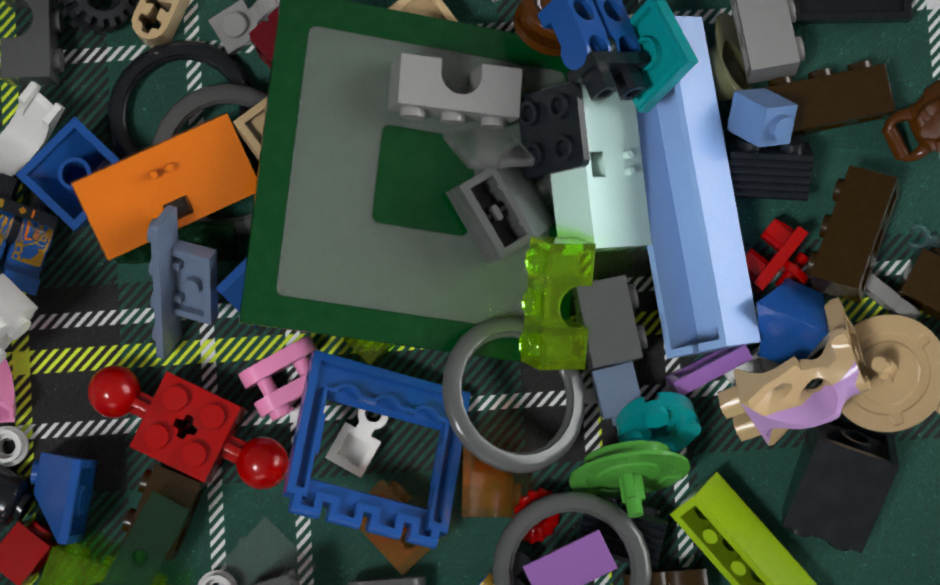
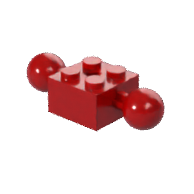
(117, 392)

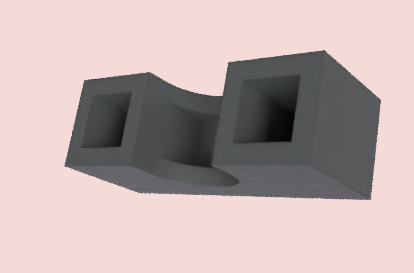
(36, 52)

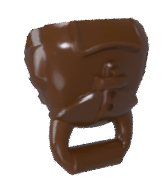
(924, 123)

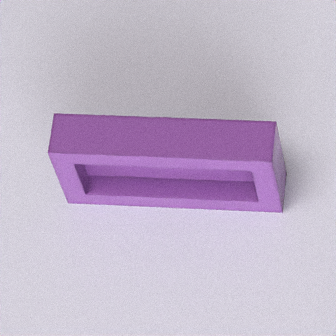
(707, 369)
(572, 563)

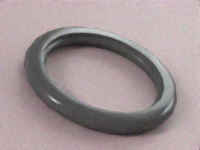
(199, 100)
(468, 435)
(564, 503)

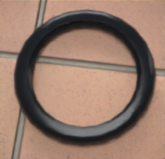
(148, 61)

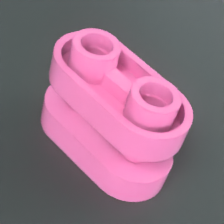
(277, 401)

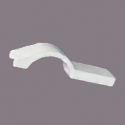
(27, 129)

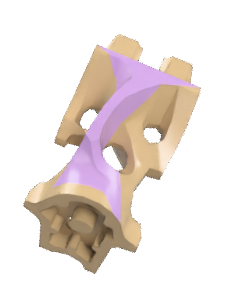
(779, 398)

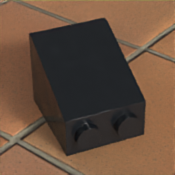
(840, 484)

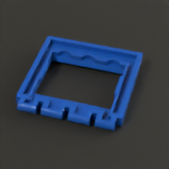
(385, 394)

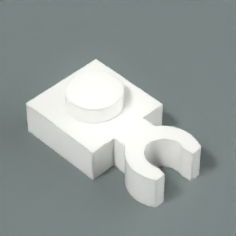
(355, 445)

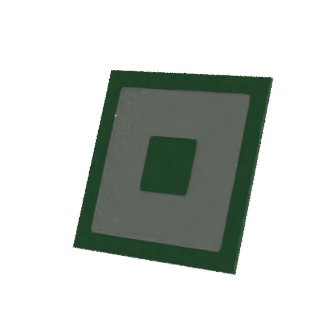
(354, 198)

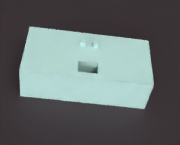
(608, 196)

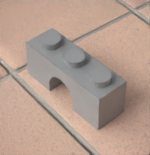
(419, 91)

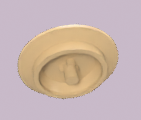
(903, 373)

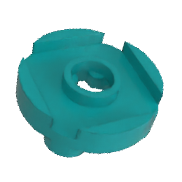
(662, 420)

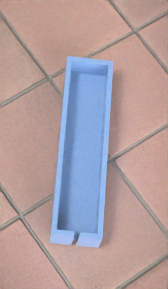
(694, 216)

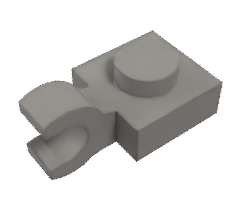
(238, 21)

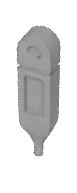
(889, 299)

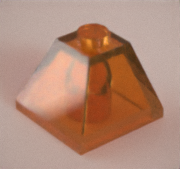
(487, 489)

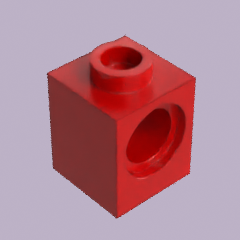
(25, 551)

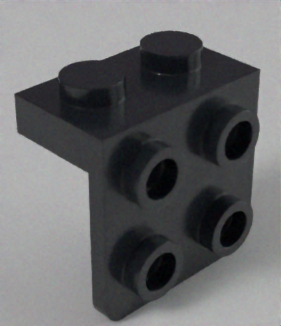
(554, 130)

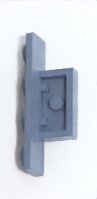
(182, 281)

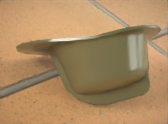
(727, 60)

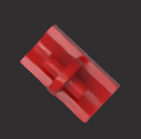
(785, 242)

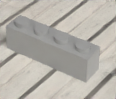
(767, 38)

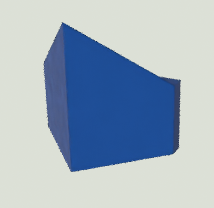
(790, 322)

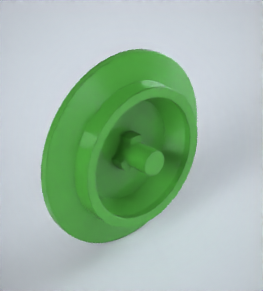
(629, 472)

